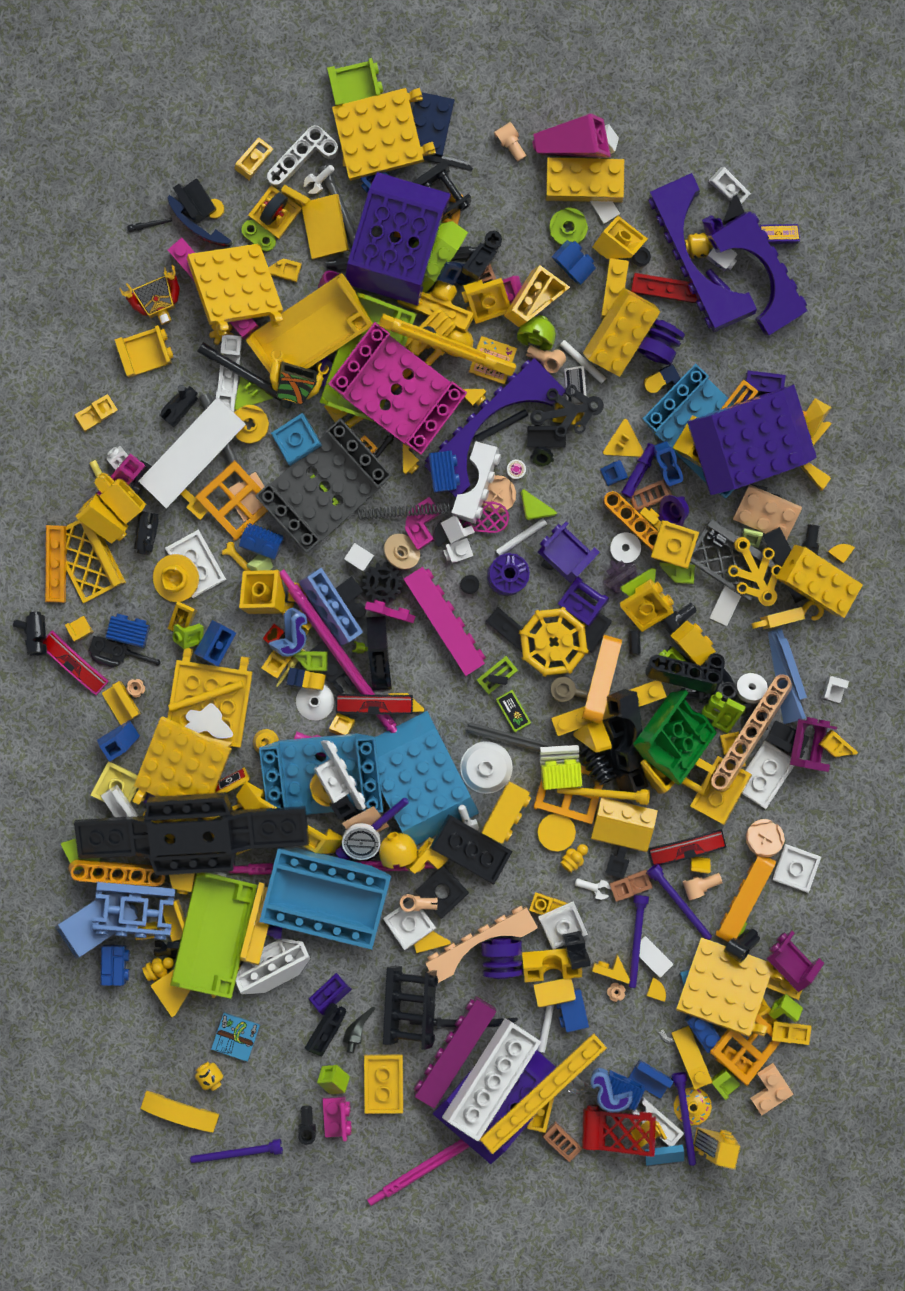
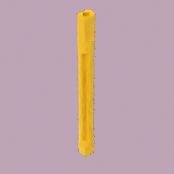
(448, 345)

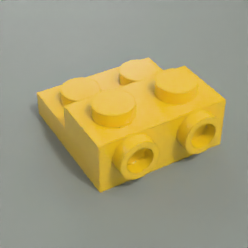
(486, 299)
(647, 605)

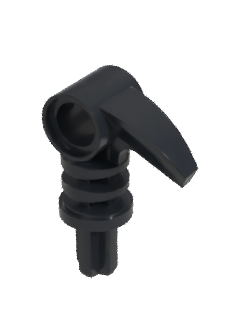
(727, 684)

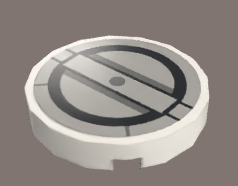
(361, 841)

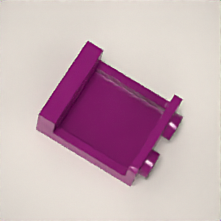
(793, 963)

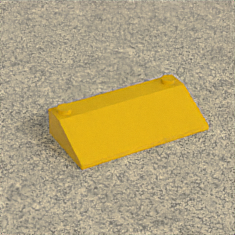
(313, 326)

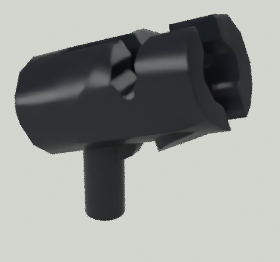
(179, 405)
(146, 532)
(35, 633)

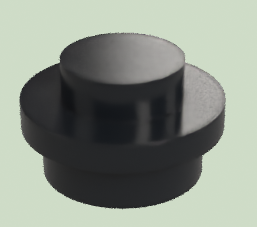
(641, 257)
(469, 584)

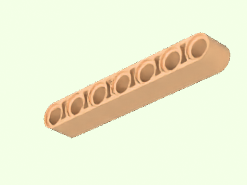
(752, 722)

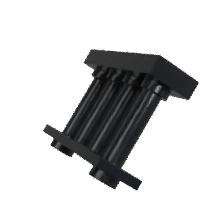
(440, 172)
(392, 1011)

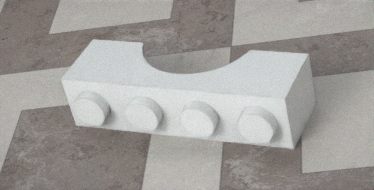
(469, 505)

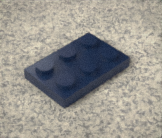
(433, 120)

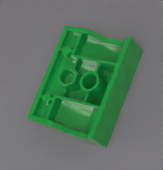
(675, 737)

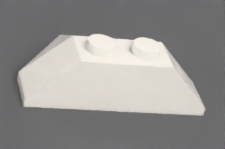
(277, 965)

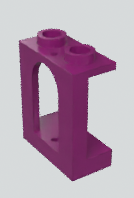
(816, 753)

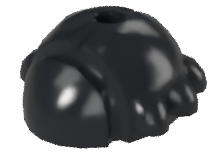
(542, 456)

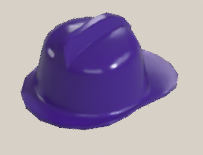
(673, 509)

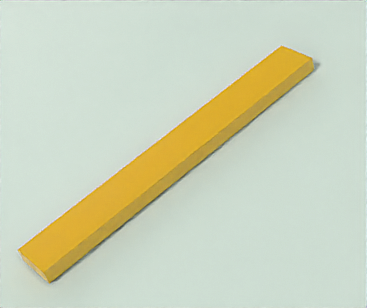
(542, 1093)

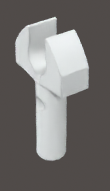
(318, 179)
(465, 817)
(593, 887)

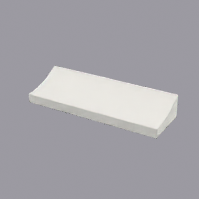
(192, 452)
(491, 1079)

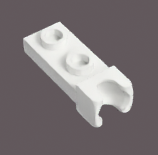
(671, 1131)

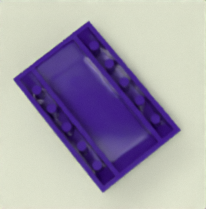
(752, 440)

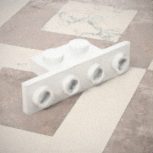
(336, 779)

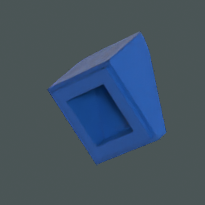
(614, 473)

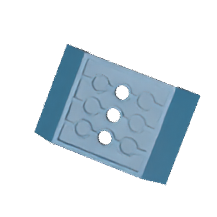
(689, 396)
(291, 764)

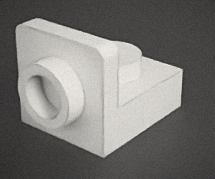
(116, 456)
(458, 551)

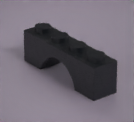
(626, 707)
(626, 781)

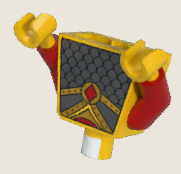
(155, 297)

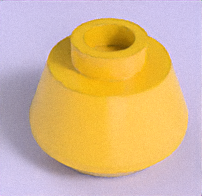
(269, 736)

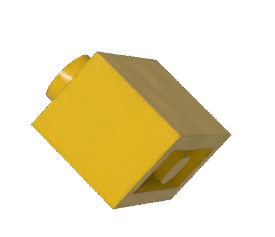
(693, 643)

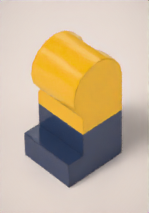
(665, 375)
(305, 679)

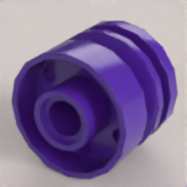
(658, 344)
(516, 566)
(502, 958)

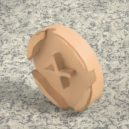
(502, 492)
(765, 838)

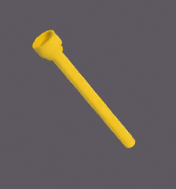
(641, 796)

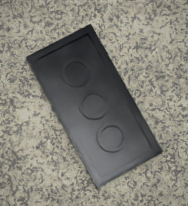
(471, 849)

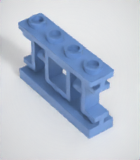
(135, 893)

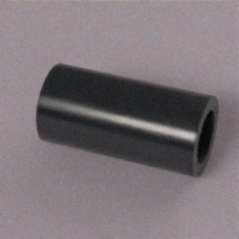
(634, 642)

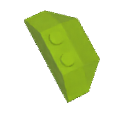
(445, 247)

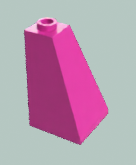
(575, 138)

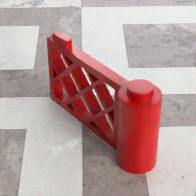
(595, 1131)

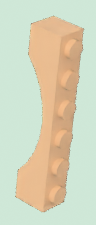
(516, 925)

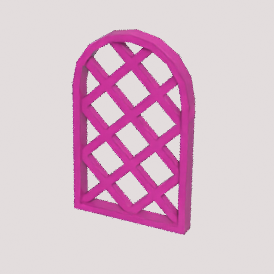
(488, 517)

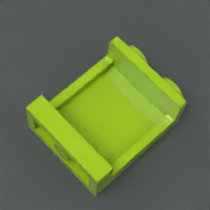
(354, 82)

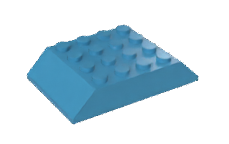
(419, 768)
(325, 896)

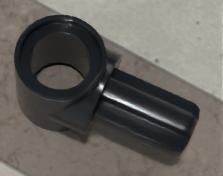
(676, 619)
(306, 1124)

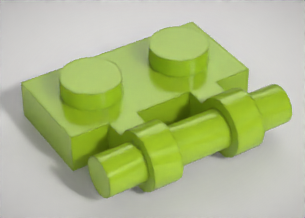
(728, 712)

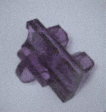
(628, 571)

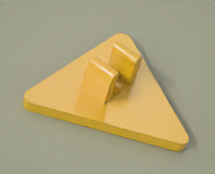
(624, 442)

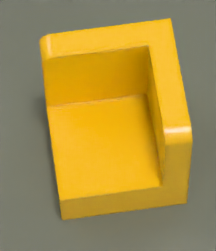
(79, 629)

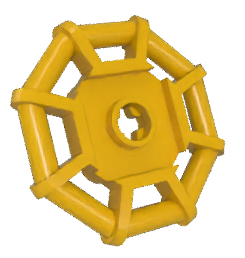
(542, 642)

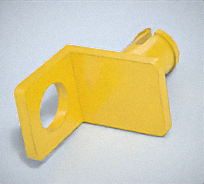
(646, 1126)

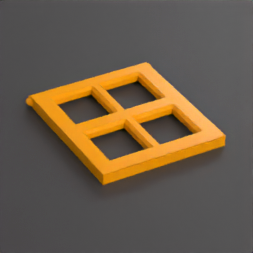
(235, 500)
(564, 809)
(747, 1045)

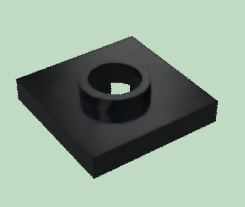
(456, 890)

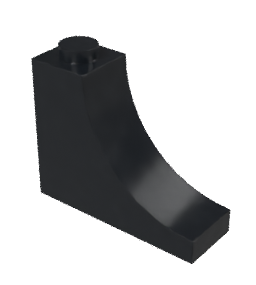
(378, 653)

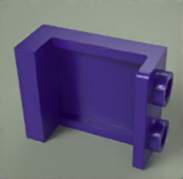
(566, 552)

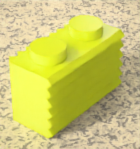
(561, 775)

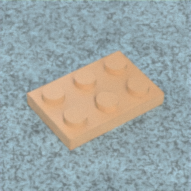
(766, 511)

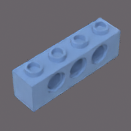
(330, 606)

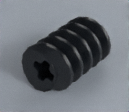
(597, 766)

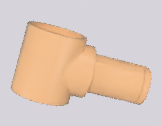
(508, 138)
(547, 357)
(697, 886)
(419, 903)

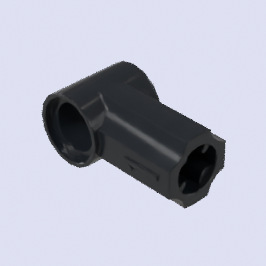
(740, 947)

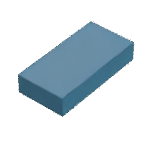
(666, 1155)

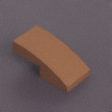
(631, 885)

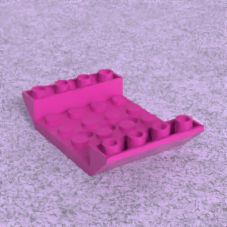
(424, 400)

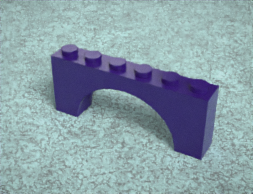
(784, 301)

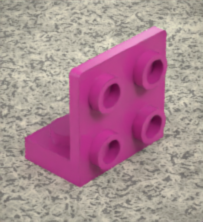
(335, 1117)

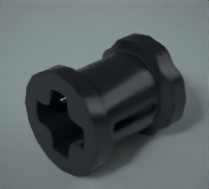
(497, 236)

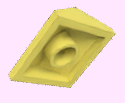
(115, 775)

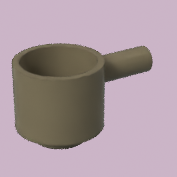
(564, 689)

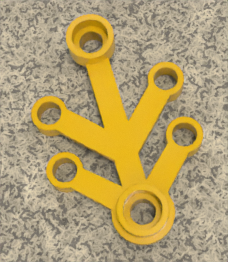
(756, 575)

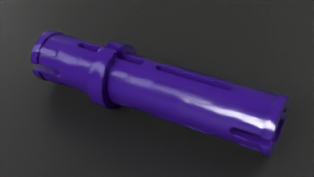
(636, 476)

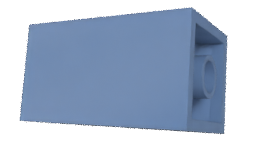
(78, 931)

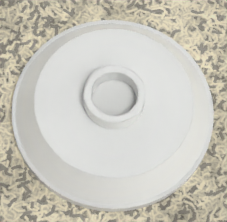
(486, 767)

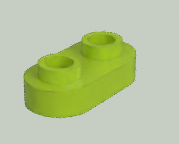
(258, 235)

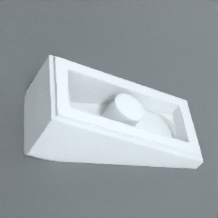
(728, 184)
(725, 606)
(654, 957)

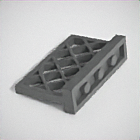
(757, 556)

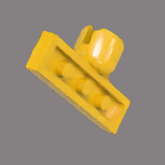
(442, 297)

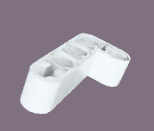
(300, 159)

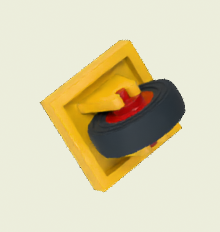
(275, 212)

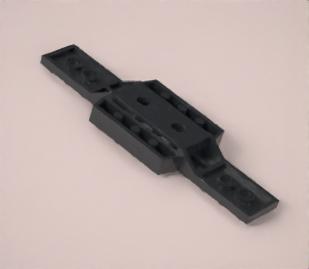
(191, 852)

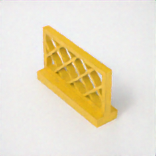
(104, 556)

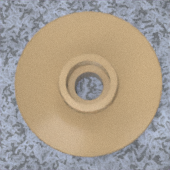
(404, 545)

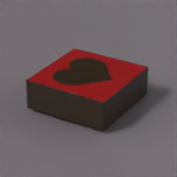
(274, 634)

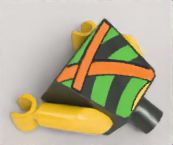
(293, 382)

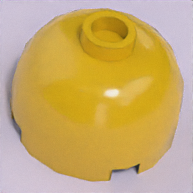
(397, 849)

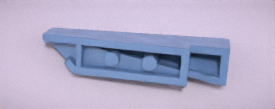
(785, 664)

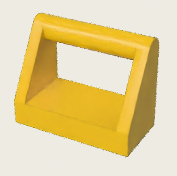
(696, 787)

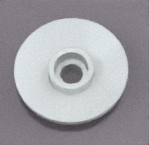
(318, 711)

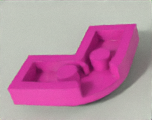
(416, 525)
(400, 614)

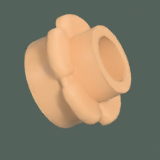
(130, 688)
(611, 992)

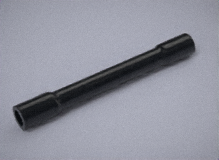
(214, 355)

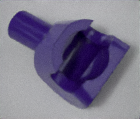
(711, 224)

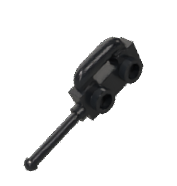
(118, 651)

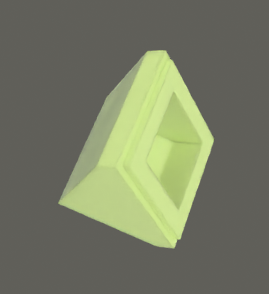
(753, 536)
(260, 563)

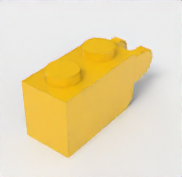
(119, 497)

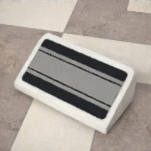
(576, 377)

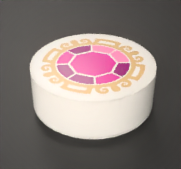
(516, 469)

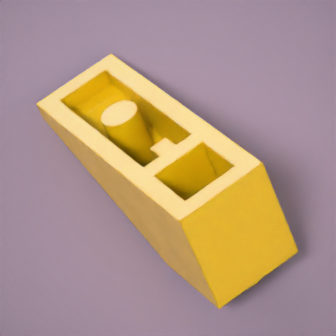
(691, 1057)

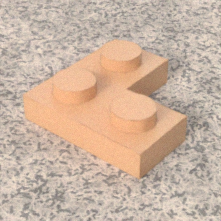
(775, 1091)

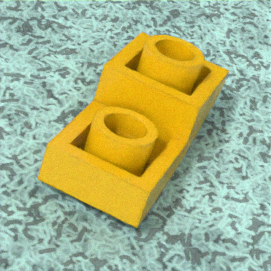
(543, 904)

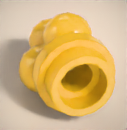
(573, 858)
(157, 968)

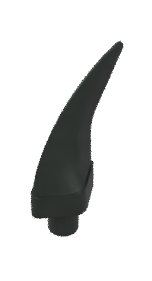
(354, 1032)

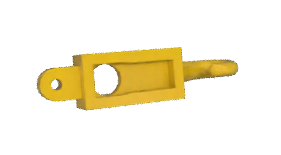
(787, 616)

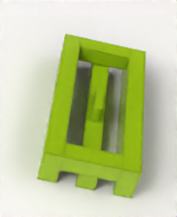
(510, 664)

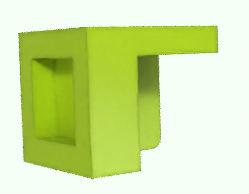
(786, 1006)
(333, 1079)
(725, 1082)

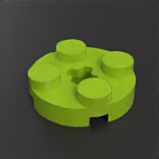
(566, 216)

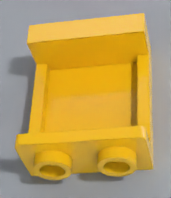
(144, 351)

